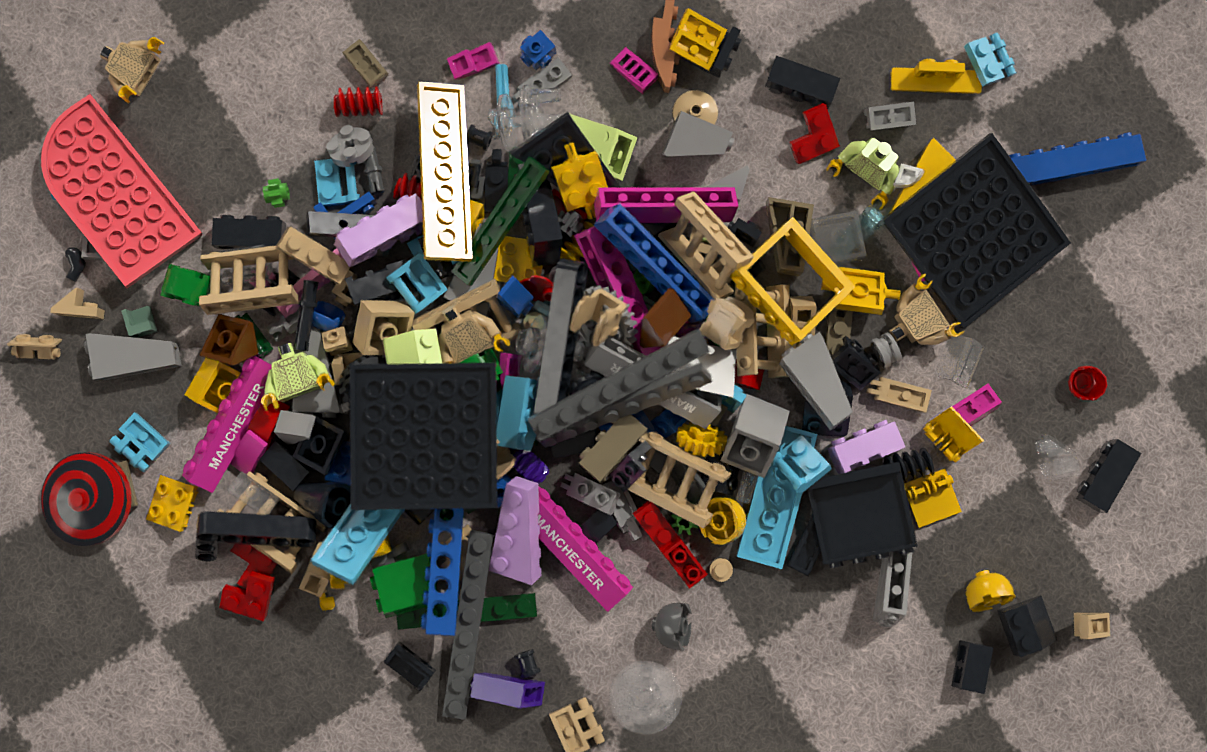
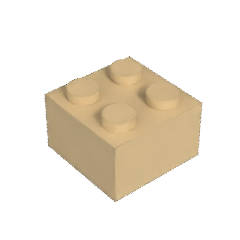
(379, 321)

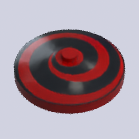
(86, 499)

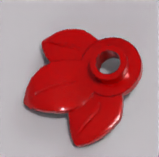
(539, 287)

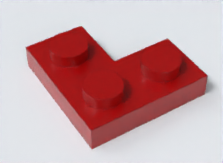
(820, 136)
(257, 562)
(252, 601)

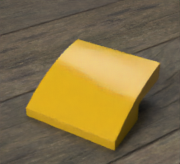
(697, 39)

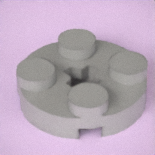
(340, 149)

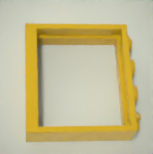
(816, 259)

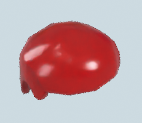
(1090, 377)

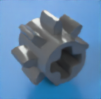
(570, 223)

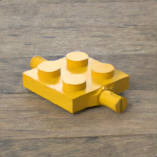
(579, 180)
(868, 292)

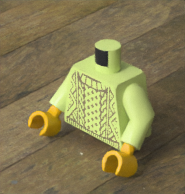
(871, 162)
(294, 376)

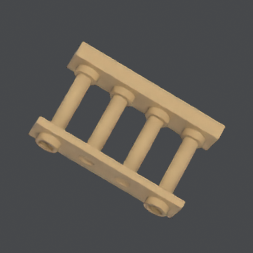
(717, 234)
(249, 299)
(468, 302)
(747, 350)
(678, 502)
(286, 558)

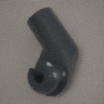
(77, 263)

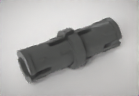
(374, 172)

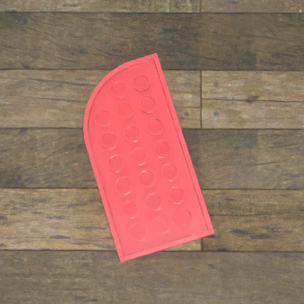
(112, 193)

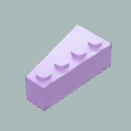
(381, 230)
(517, 540)

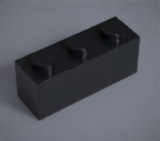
(801, 82)
(246, 232)
(1108, 475)

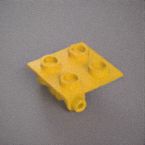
(514, 260)
(953, 433)
(932, 498)
(172, 503)

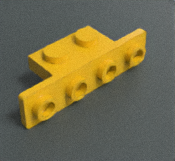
(936, 77)

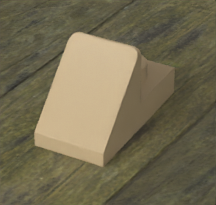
(72, 306)
(1091, 625)

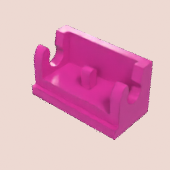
(978, 405)

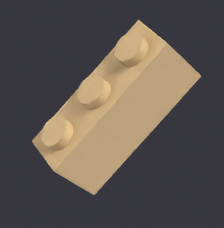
(313, 255)

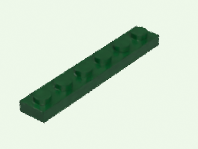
(501, 219)
(493, 609)

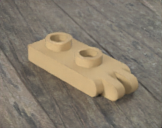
(900, 394)

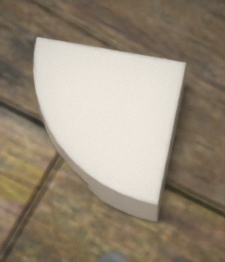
(908, 176)

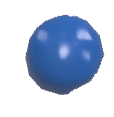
(327, 316)

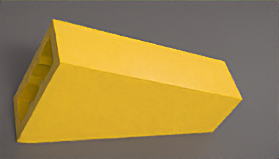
(932, 161)

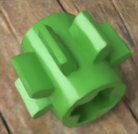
(276, 193)
(682, 527)

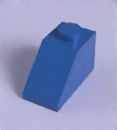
(515, 298)

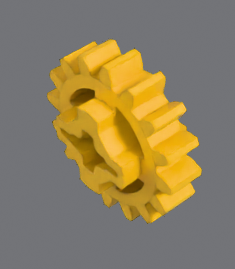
(701, 440)

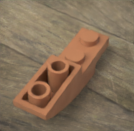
(663, 57)

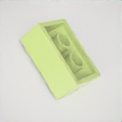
(413, 347)

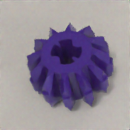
(530, 466)

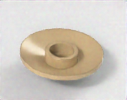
(699, 99)

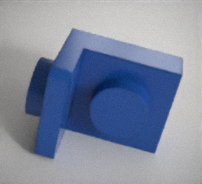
(667, 423)

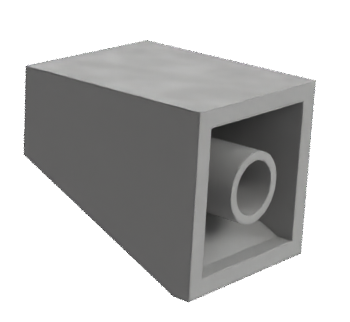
(696, 137)
(755, 436)

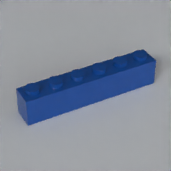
(1081, 159)

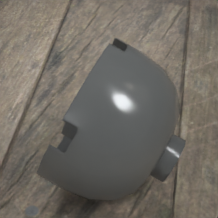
(672, 626)

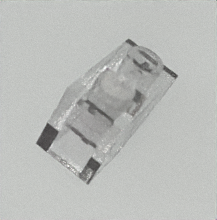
(1057, 458)

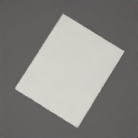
(721, 367)

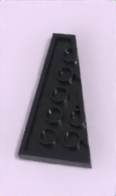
(549, 149)

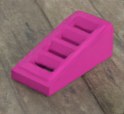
(640, 86)

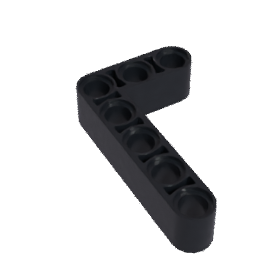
(251, 530)

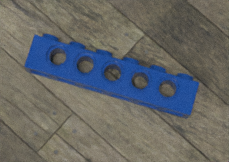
(653, 260)
(447, 624)

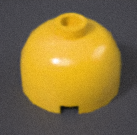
(727, 522)
(988, 590)

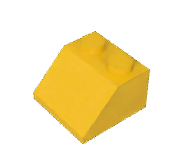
(212, 384)

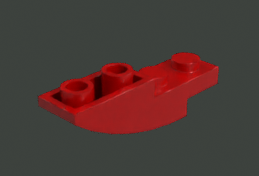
(670, 544)

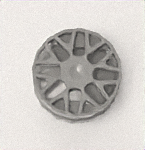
(886, 350)

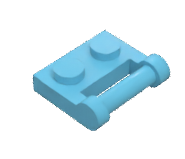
(330, 184)
(423, 279)
(808, 461)

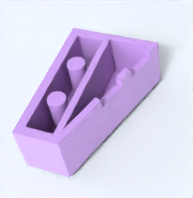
(865, 446)

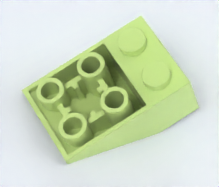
(610, 144)

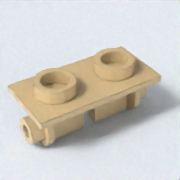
(45, 346)

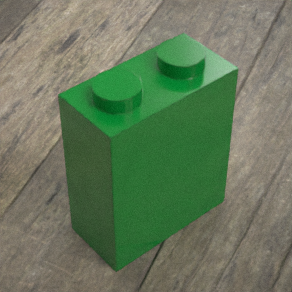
(401, 585)

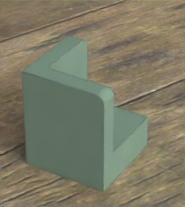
(139, 322)

